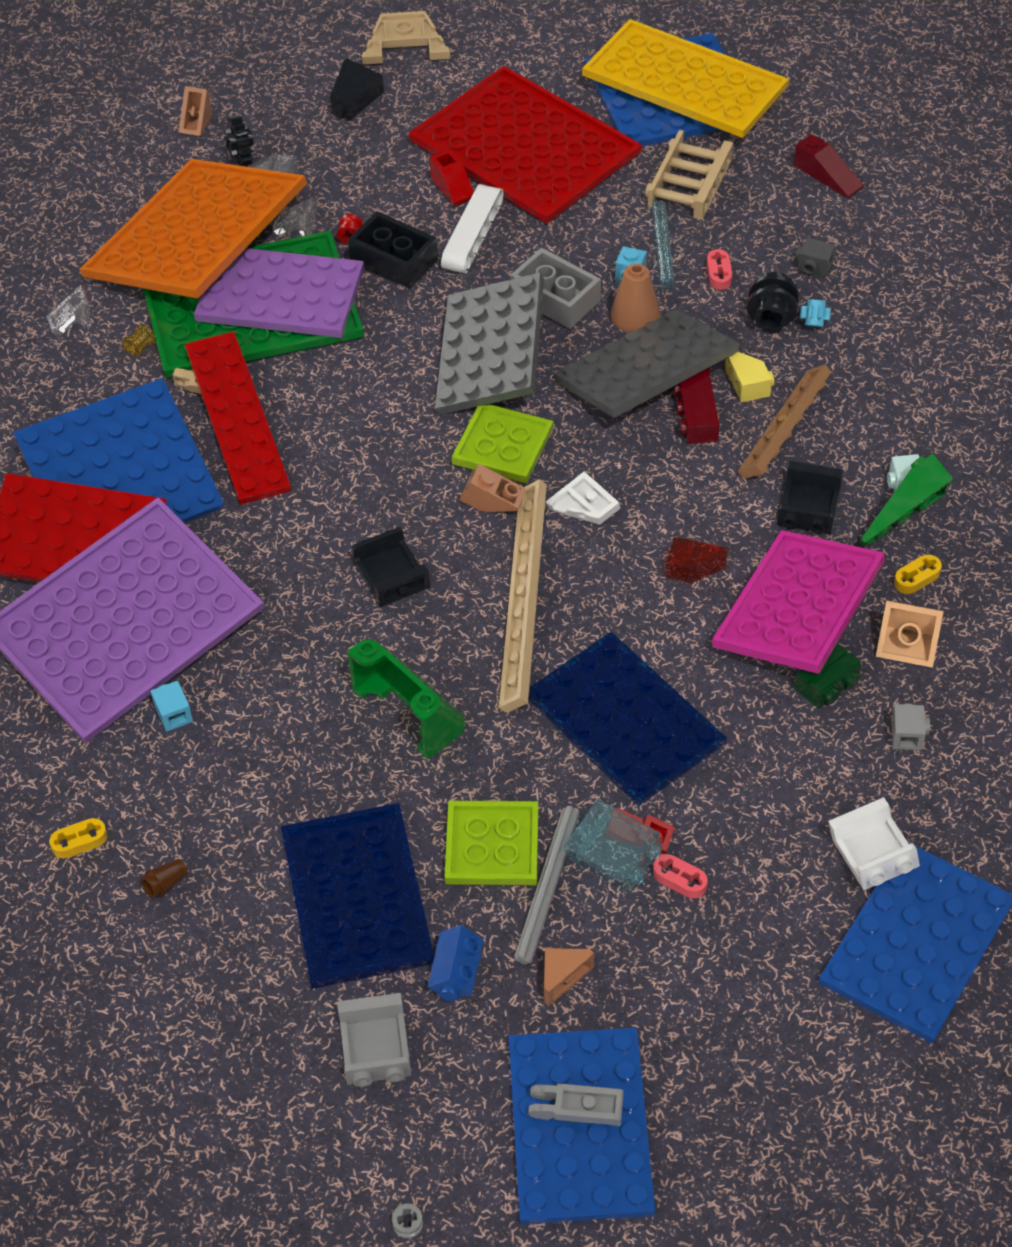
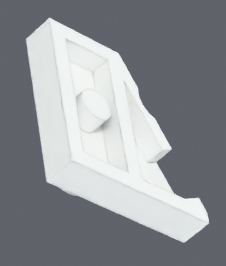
(584, 500)

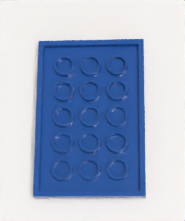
(918, 944)
(577, 1166)

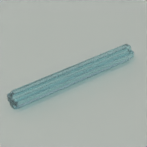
(663, 245)

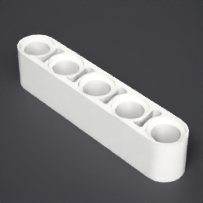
(471, 228)

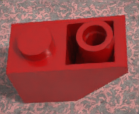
(450, 177)

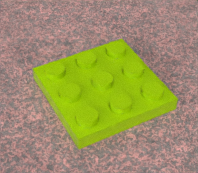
(503, 442)
(492, 843)

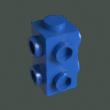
(455, 963)

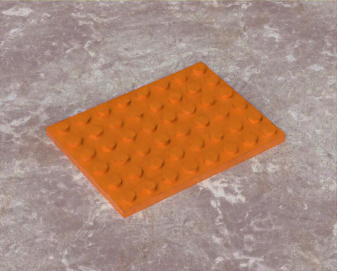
(193, 227)

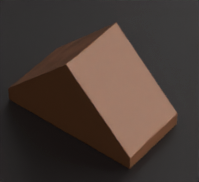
(195, 111)
(564, 970)

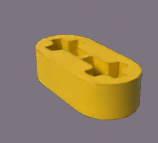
(920, 577)
(78, 838)

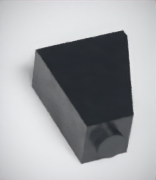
(354, 89)

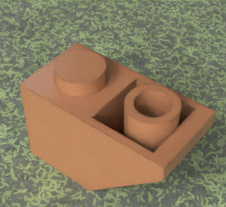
(491, 491)

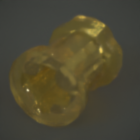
(138, 340)

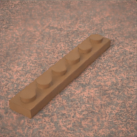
(784, 421)

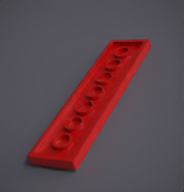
(237, 418)

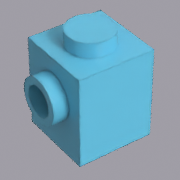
(628, 257)

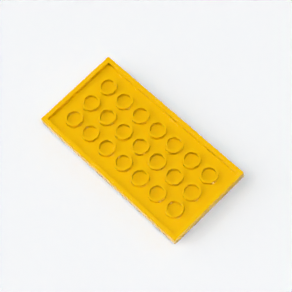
(686, 78)

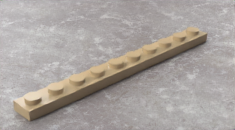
(523, 598)

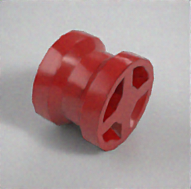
(348, 226)

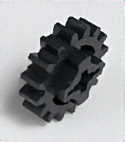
(239, 140)

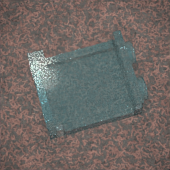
(614, 844)

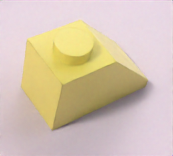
(749, 376)

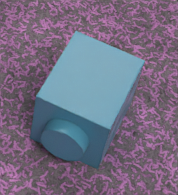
(171, 706)

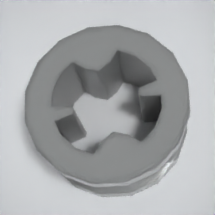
(398, 1216)

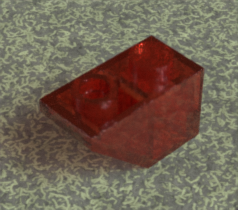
(694, 560)

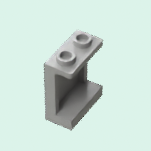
(374, 1039)

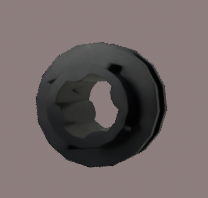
(773, 301)

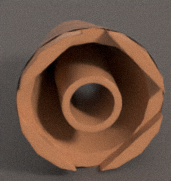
(635, 300)

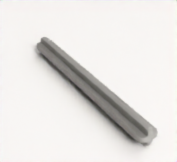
(546, 886)

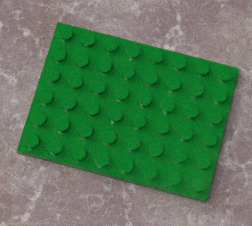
(175, 321)

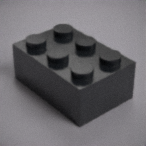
(393, 249)

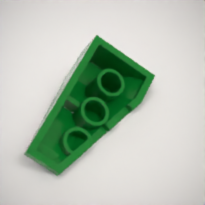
(918, 490)

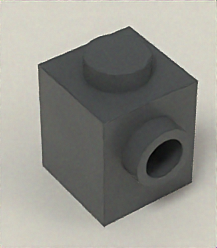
(815, 257)

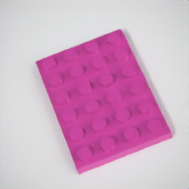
(799, 601)

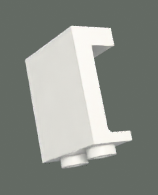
(873, 844)

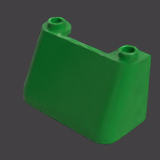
(381, 673)

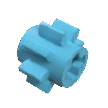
(815, 313)

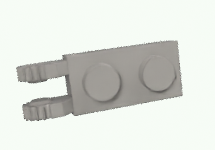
(578, 1104)

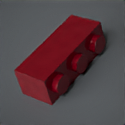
(697, 409)

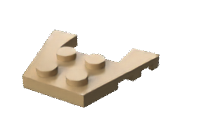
(404, 30)

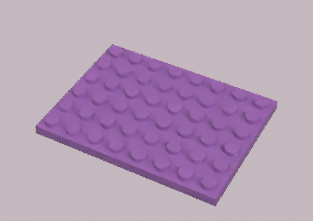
(123, 619)

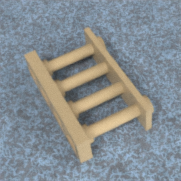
(706, 187)

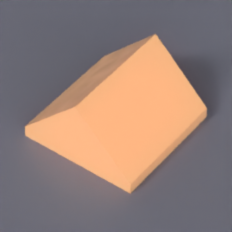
(909, 633)

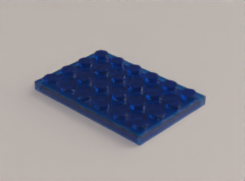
(625, 718)
(356, 896)

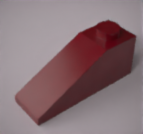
(825, 165)

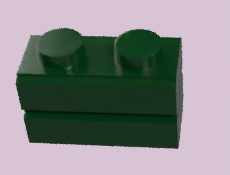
(839, 672)

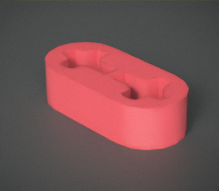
(714, 269)
(680, 876)

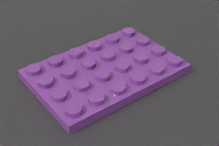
(283, 293)

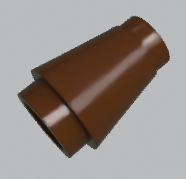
(163, 878)

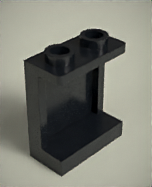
(810, 497)
(389, 567)

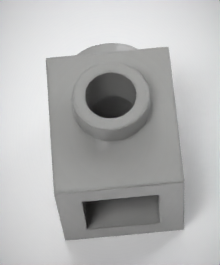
(909, 726)

